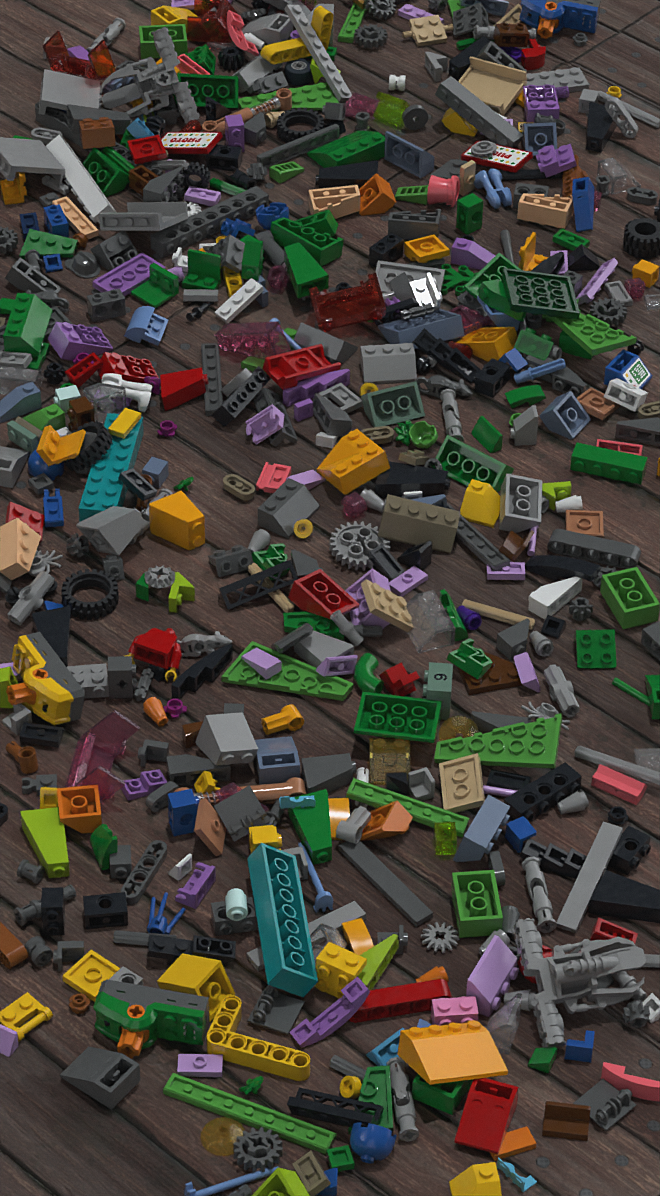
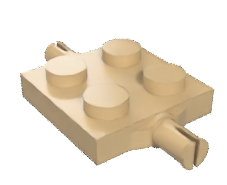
(427, 30)

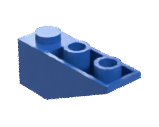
(583, 203)

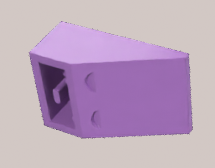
(540, 100)
(74, 339)

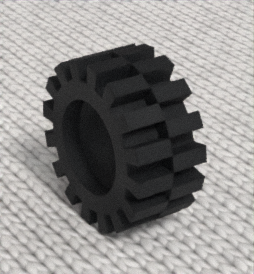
(197, 170)

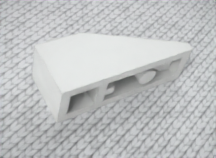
(553, 596)

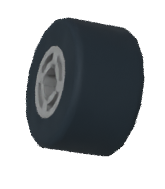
(298, 72)

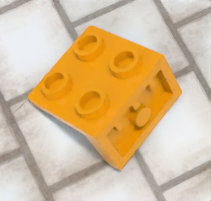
(14, 191)
(529, 259)
(56, 449)

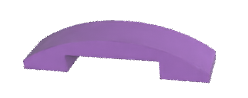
(334, 1016)

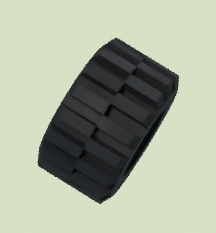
(642, 238)

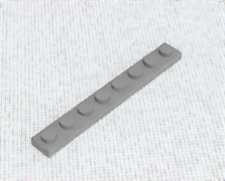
(318, 52)

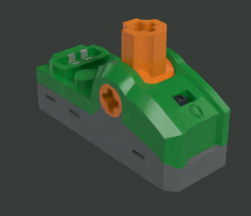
(141, 1014)

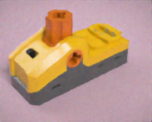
(47, 684)

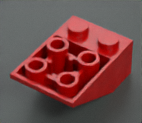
(130, 368)
(487, 1114)

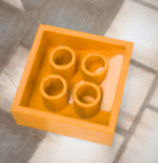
(353, 462)

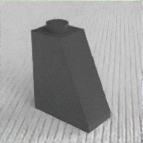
(327, 772)

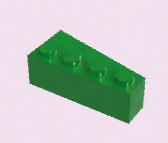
(320, 246)

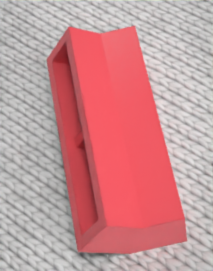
(188, 66)
(635, 449)
(618, 784)

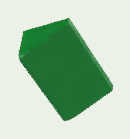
(487, 435)

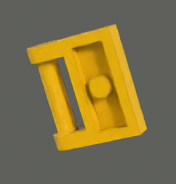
(21, 1011)

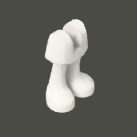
(138, 391)

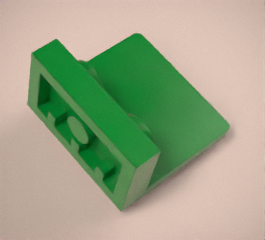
(204, 58)
(203, 271)
(160, 287)
(534, 344)
(595, 649)

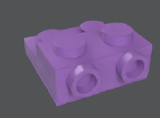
(555, 160)

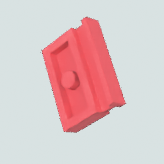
(272, 477)

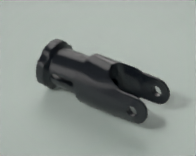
(241, 179)

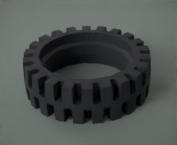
(298, 116)
(94, 450)
(86, 579)

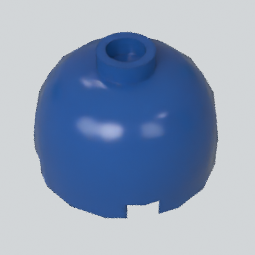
(268, 214)
(37, 466)
(371, 1142)

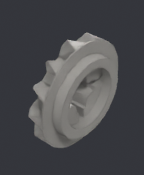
(483, 149)
(167, 577)

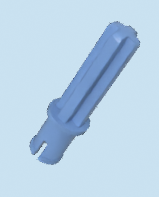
(538, 371)

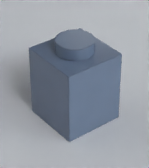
(157, 470)

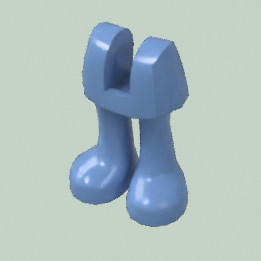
(497, 195)

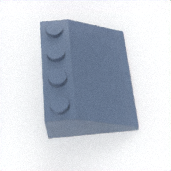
(440, 324)

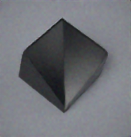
(397, 782)

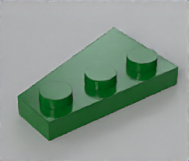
(49, 244)
(320, 624)
(377, 1090)

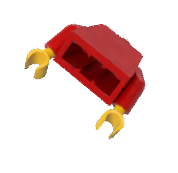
(158, 649)

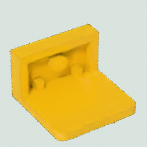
(337, 968)

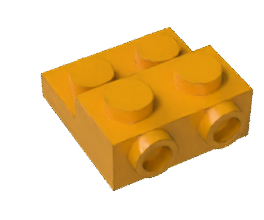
(425, 249)

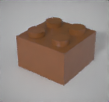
(97, 133)

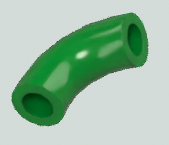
(364, 674)

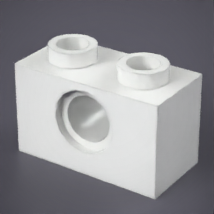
(625, 394)

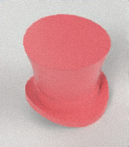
(443, 190)

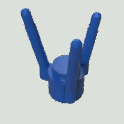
(159, 923)

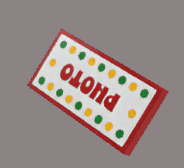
(190, 142)
(504, 158)

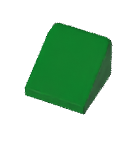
(142, 589)
(543, 1058)

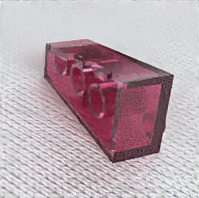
(253, 339)

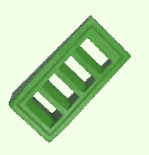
(285, 171)
(413, 194)

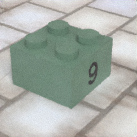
(439, 685)

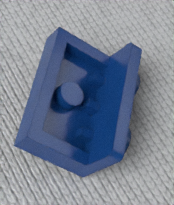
(232, 227)

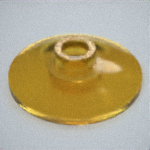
(456, 725)
(217, 1142)

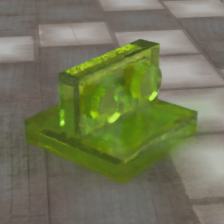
(390, 109)

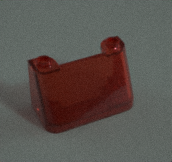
(348, 305)

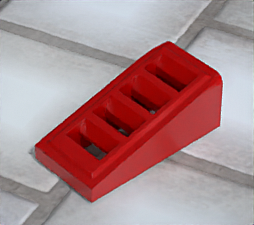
(79, 373)
(603, 929)

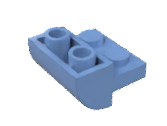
(146, 326)

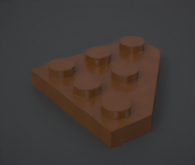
(499, 676)

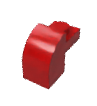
(534, 56)
(398, 681)

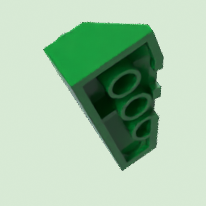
(491, 271)

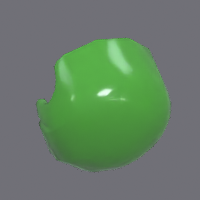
(423, 434)

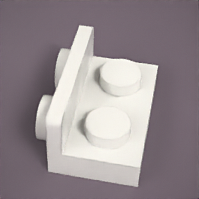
(426, 291)

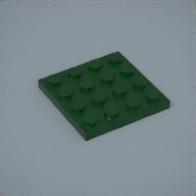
(540, 293)

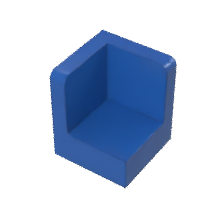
(515, 360)
(518, 831)
(580, 1050)

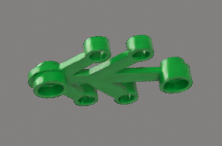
(456, 278)

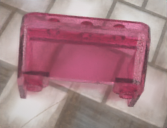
(96, 754)

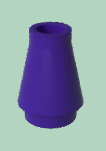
(470, 618)

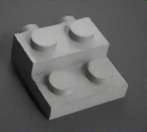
(92, 679)

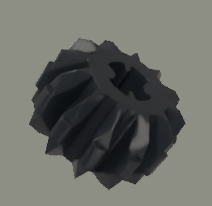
(231, 57)
(156, 125)

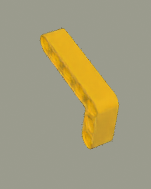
(295, 48)
(252, 1051)

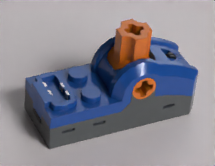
(553, 15)

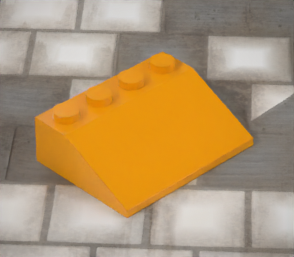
(451, 1052)

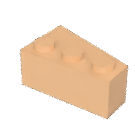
(338, 200)
(545, 210)
(17, 548)

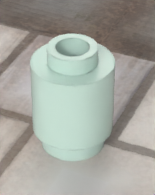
(236, 904)

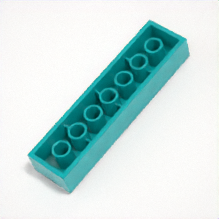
(103, 486)
(282, 920)

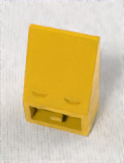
(170, 15)

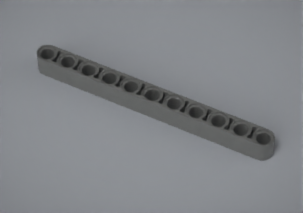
(56, 120)

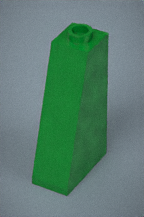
(304, 270)
(314, 827)

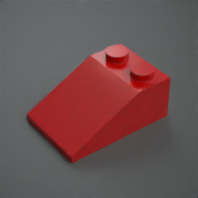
(321, 595)

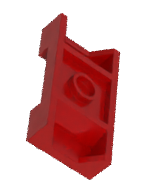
(298, 365)

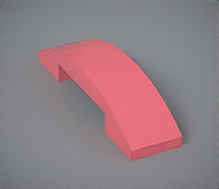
(235, 25)
(640, 1087)

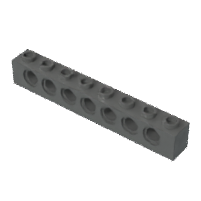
(208, 221)

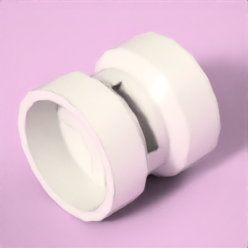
(400, 82)

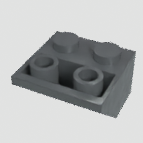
(114, 251)

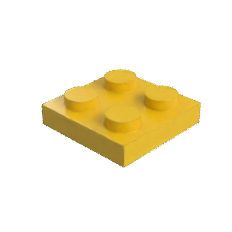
(89, 974)

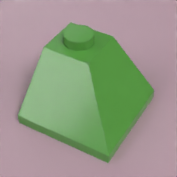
(50, 415)

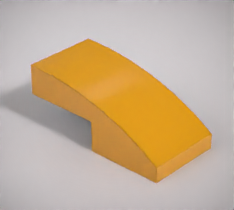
(338, 811)
(357, 936)

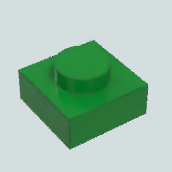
(340, 1158)

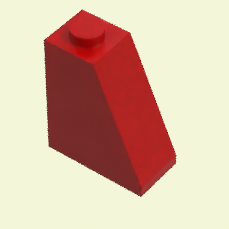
(182, 386)

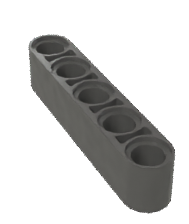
(594, 549)

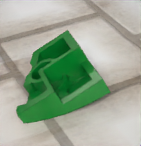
(270, 558)
(460, 631)
(470, 659)
(103, 844)

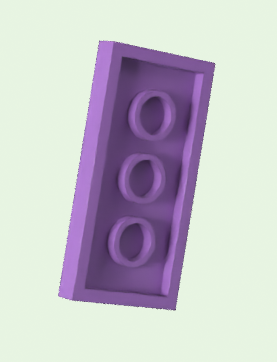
(127, 275)

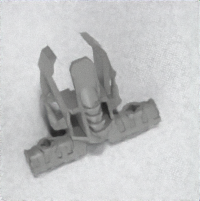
(153, 83)
(573, 976)

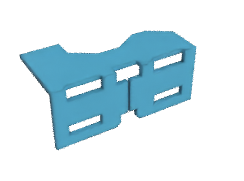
(291, 802)
(509, 1170)

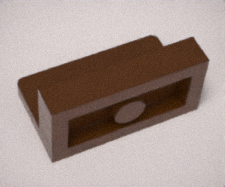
(514, 545)
(566, 1120)

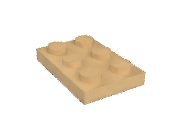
(387, 605)
(462, 783)

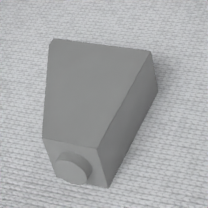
(319, 646)

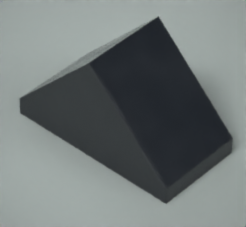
(582, 259)
(417, 555)

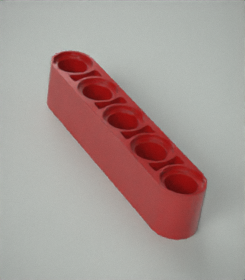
(401, 1000)

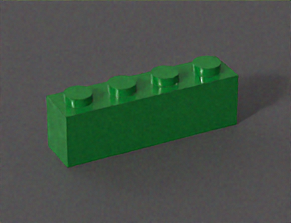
(608, 463)

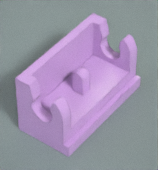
(265, 423)

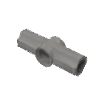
(30, 598)
(561, 691)

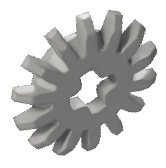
(438, 944)

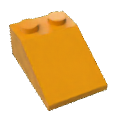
(490, 341)

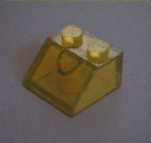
(387, 756)

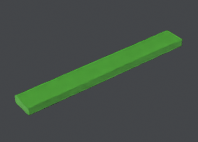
(249, 1113)

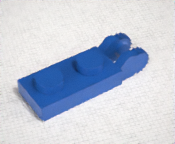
(53, 509)

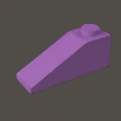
(470, 254)

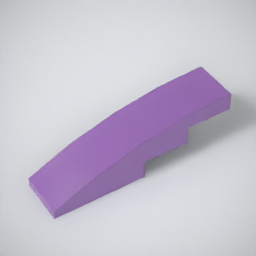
(316, 384)

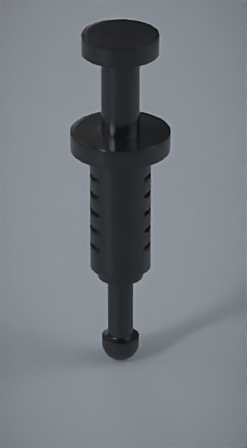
(197, 311)

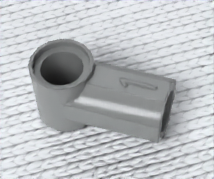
(352, 828)

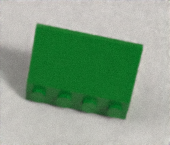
(350, 149)
(398, 717)

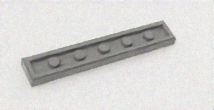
(589, 877)
(334, 919)

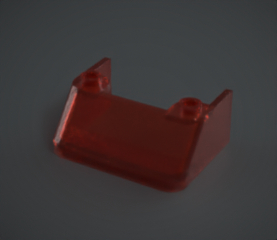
(209, 25)
(97, 67)

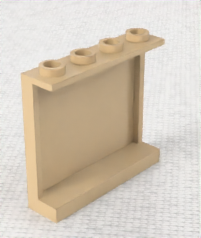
(494, 83)

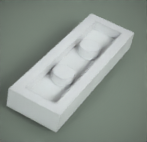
(239, 301)

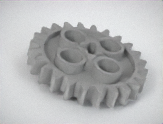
(353, 544)

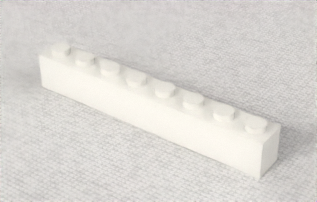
(80, 180)

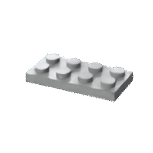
(567, 77)
(388, 270)

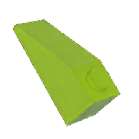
(377, 960)

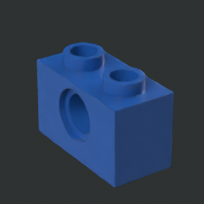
(56, 221)
(182, 811)

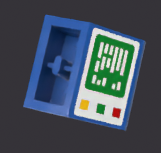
(629, 369)

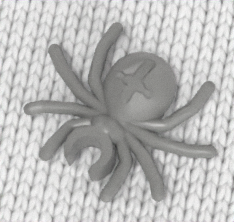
(41, 561)
(546, 711)

